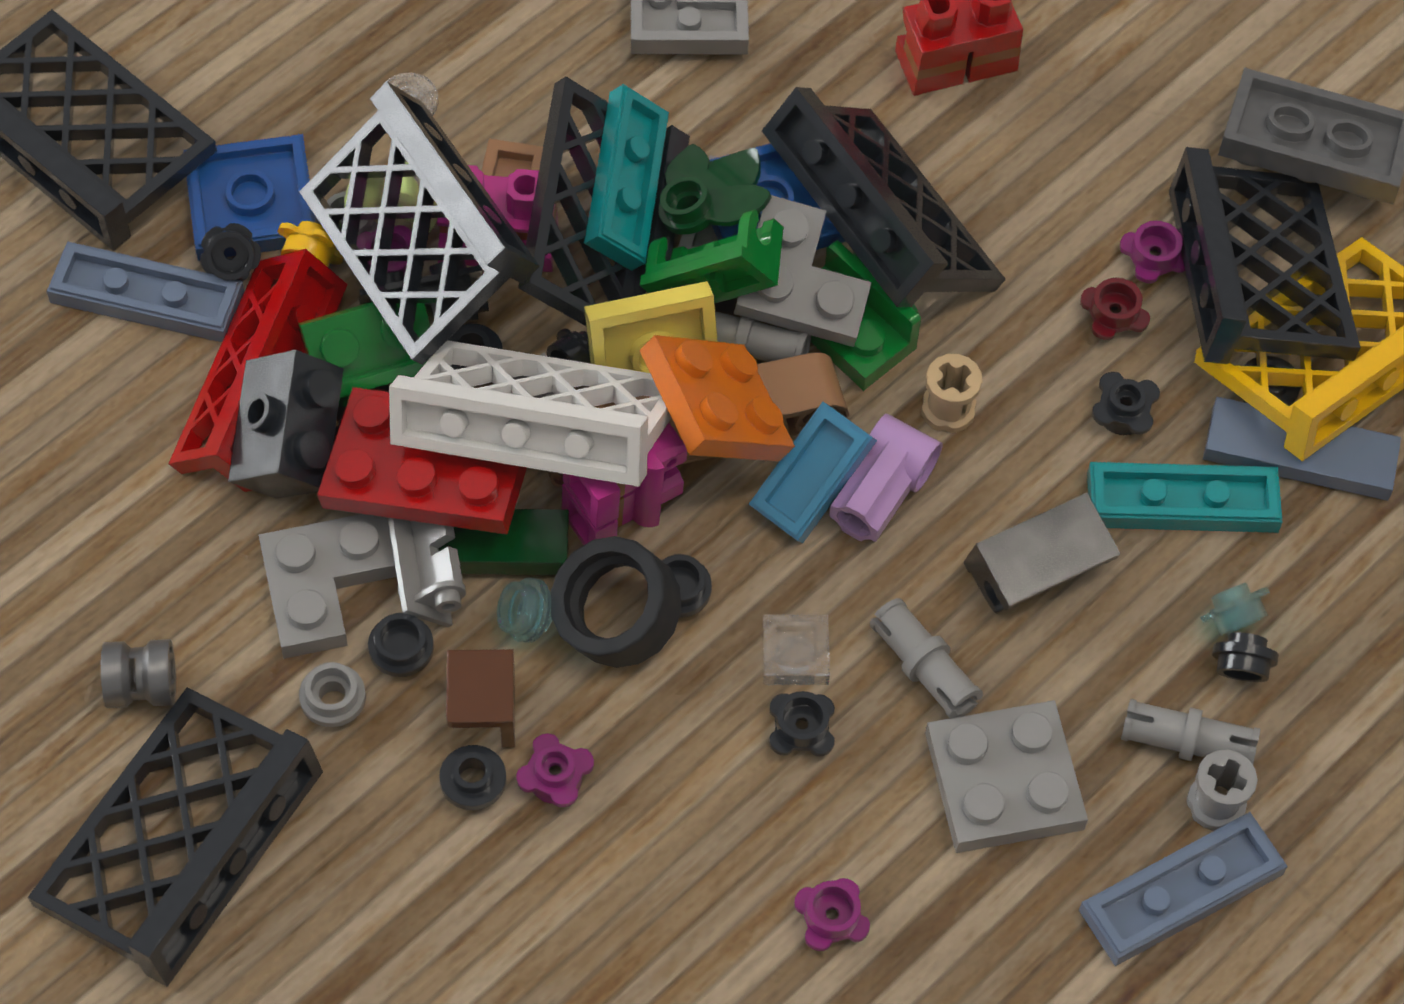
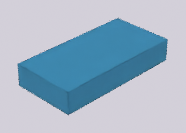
(812, 472)

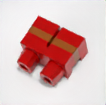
(958, 40)

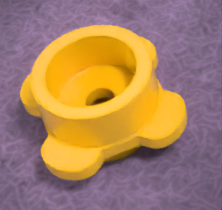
(310, 237)

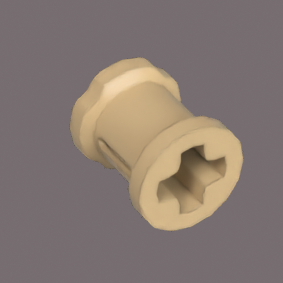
(951, 393)

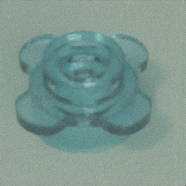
(1236, 608)

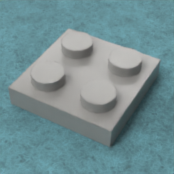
(1005, 776)

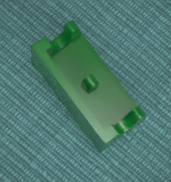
(730, 265)

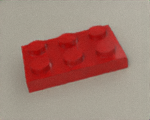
(412, 483)

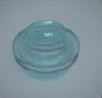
(525, 609)

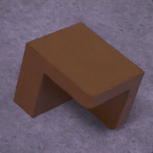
(482, 691)

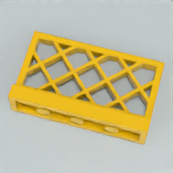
(1337, 396)

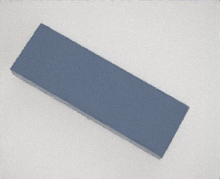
(145, 291)
(1352, 462)
(1182, 888)

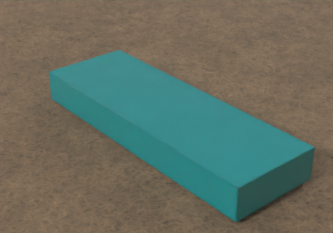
(627, 178)
(1186, 496)

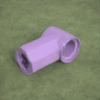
(892, 468)

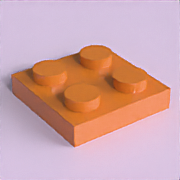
(717, 398)

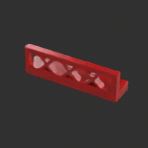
(302, 293)

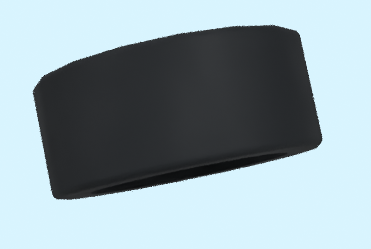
(581, 573)

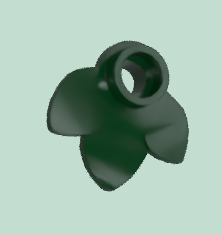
(710, 191)

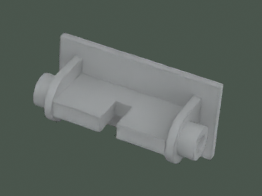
(427, 578)

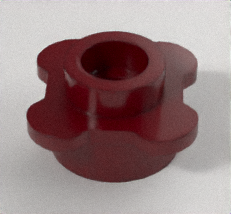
(1117, 294)

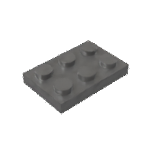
(1316, 136)

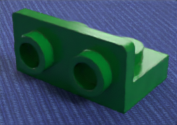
(885, 331)
(362, 346)

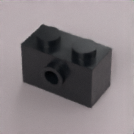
(285, 424)

